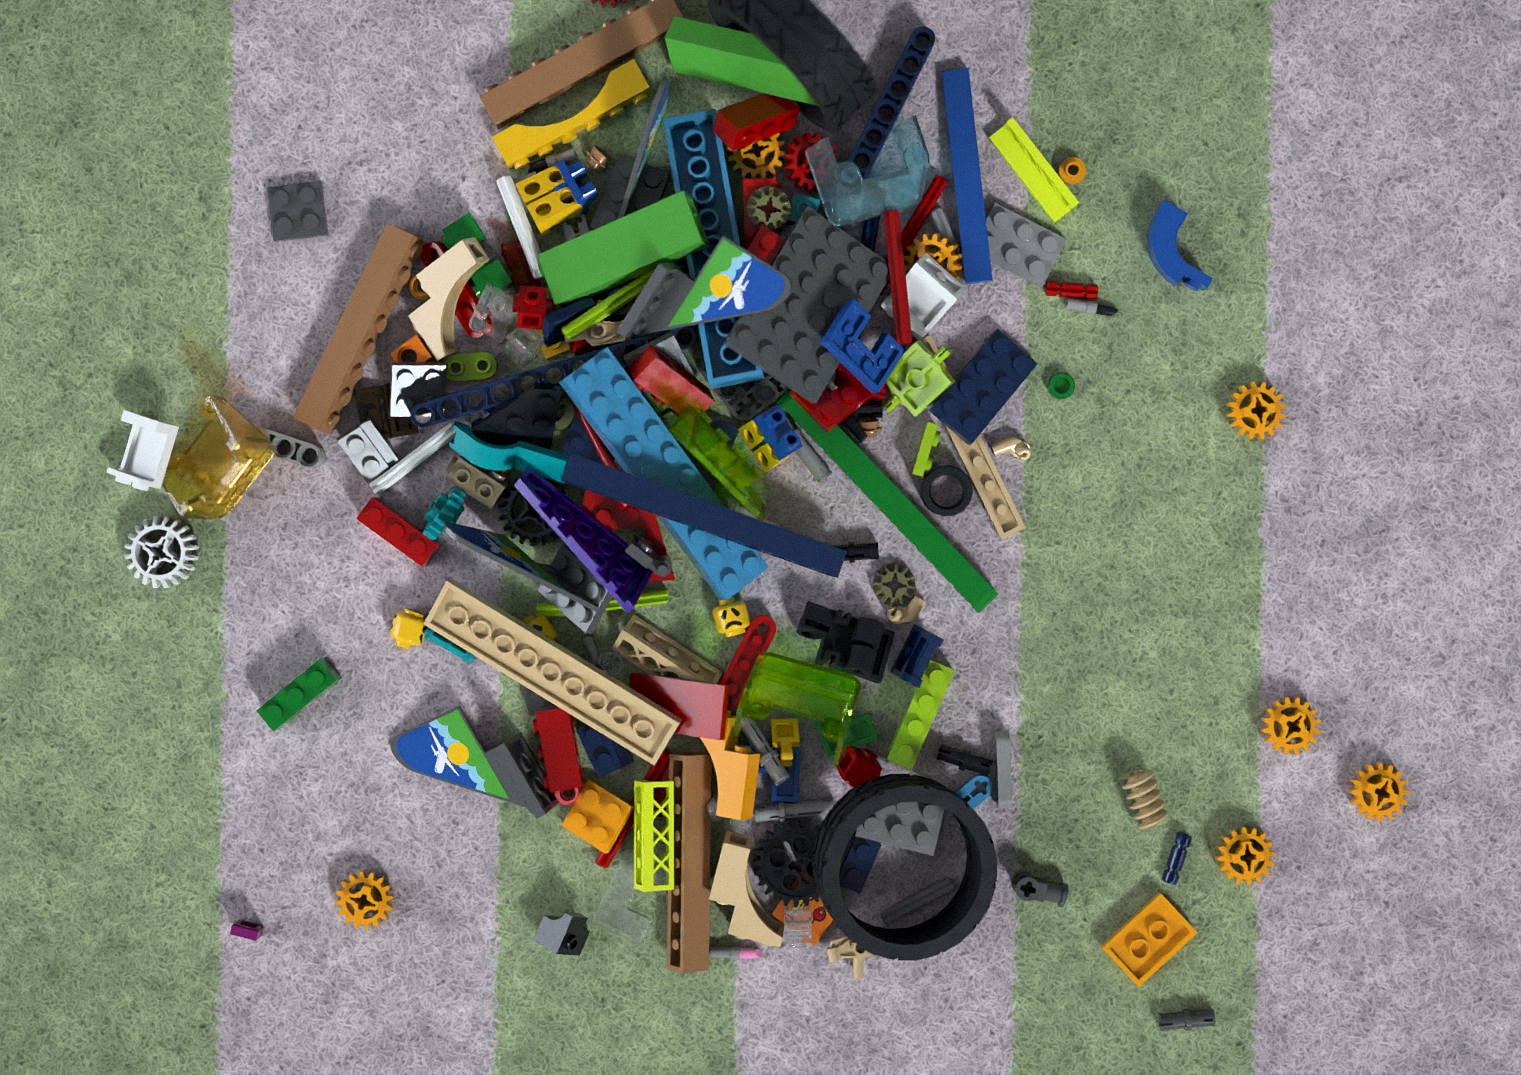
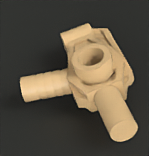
(601, 333)
(845, 948)

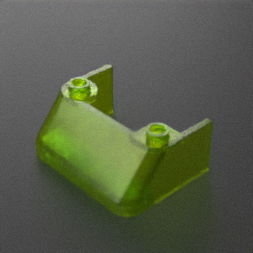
(803, 691)

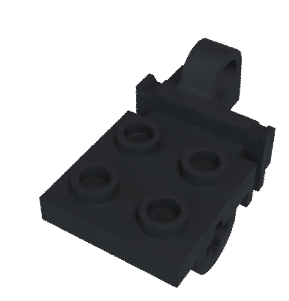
(850, 643)

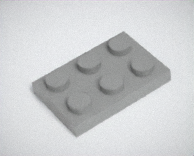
(1022, 245)
(905, 826)

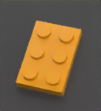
(1149, 939)

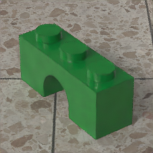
(492, 273)
(298, 694)

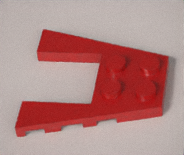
(610, 514)

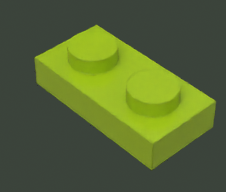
(929, 438)

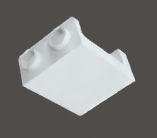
(929, 295)
(145, 452)

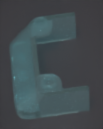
(851, 198)

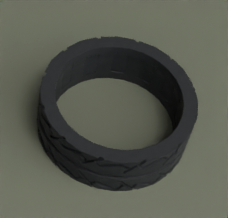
(810, 50)
(953, 921)

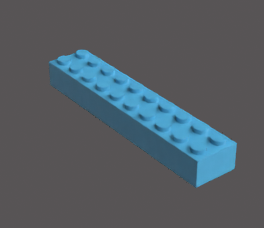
(702, 171)
(650, 451)

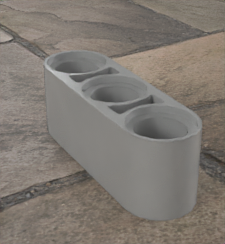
(298, 450)

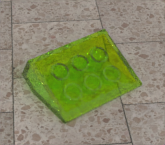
(722, 461)

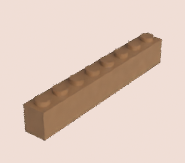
(579, 62)
(359, 329)
(689, 901)

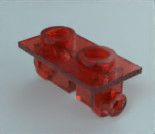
(518, 265)

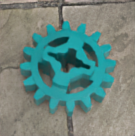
(442, 510)

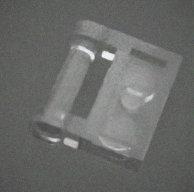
(497, 305)

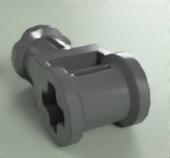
(1040, 889)

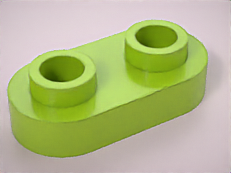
(470, 367)

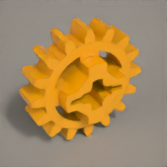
(759, 162)
(945, 254)
(1254, 400)
(1296, 716)
(1383, 781)
(1233, 856)
(354, 897)

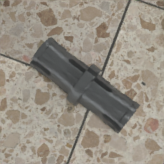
(1186, 1019)

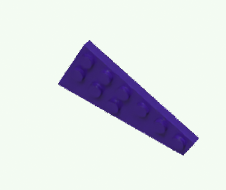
(588, 539)

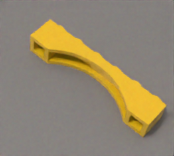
(523, 142)

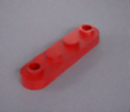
(467, 300)
(743, 661)

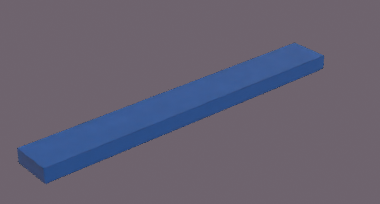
(967, 176)

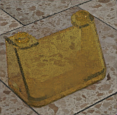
(217, 464)

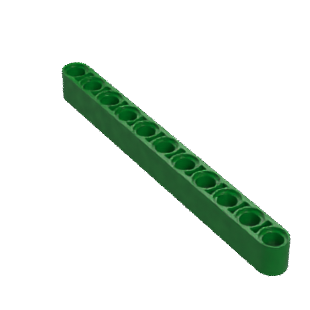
(895, 507)

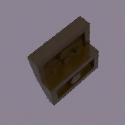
(374, 403)

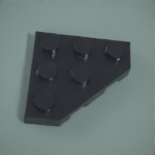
(525, 418)

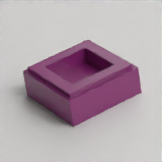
(247, 930)

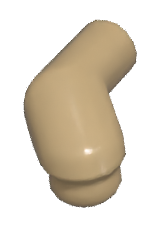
(1012, 445)
(907, 614)

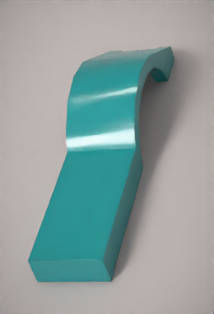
(518, 455)

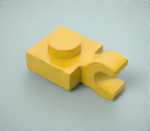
(785, 736)

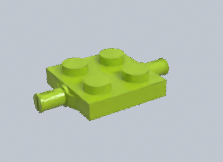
(918, 378)

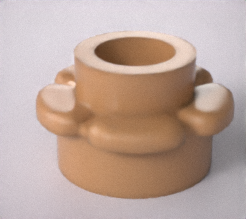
(598, 158)
(870, 426)

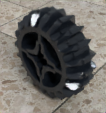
(514, 522)

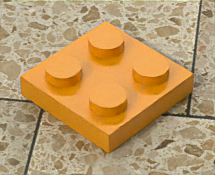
(598, 816)

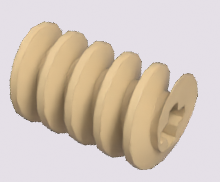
(1145, 796)

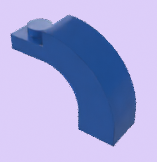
(1164, 251)

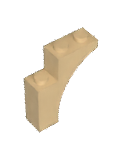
(444, 283)
(733, 887)

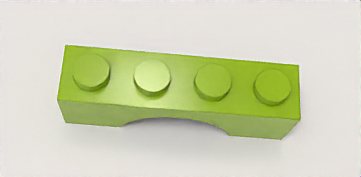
(919, 715)

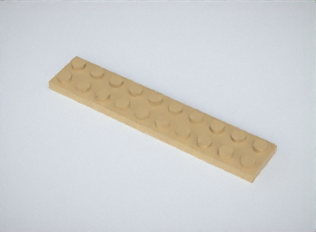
(552, 671)

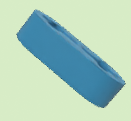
(969, 786)

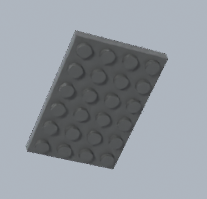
(824, 273)

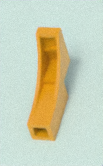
(735, 772)

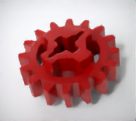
(799, 168)

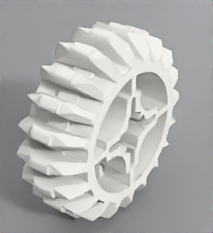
(155, 561)

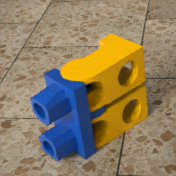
(554, 195)
(776, 434)

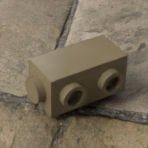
(477, 482)

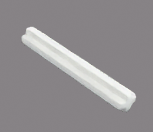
(520, 223)
(413, 459)

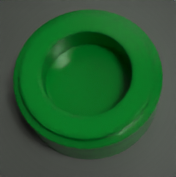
(1061, 385)

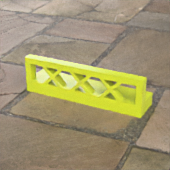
(1033, 170)
(644, 835)

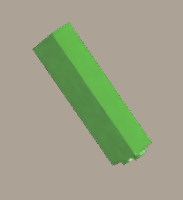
(730, 59)
(623, 249)

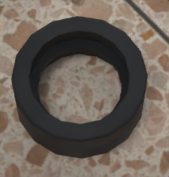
(965, 482)

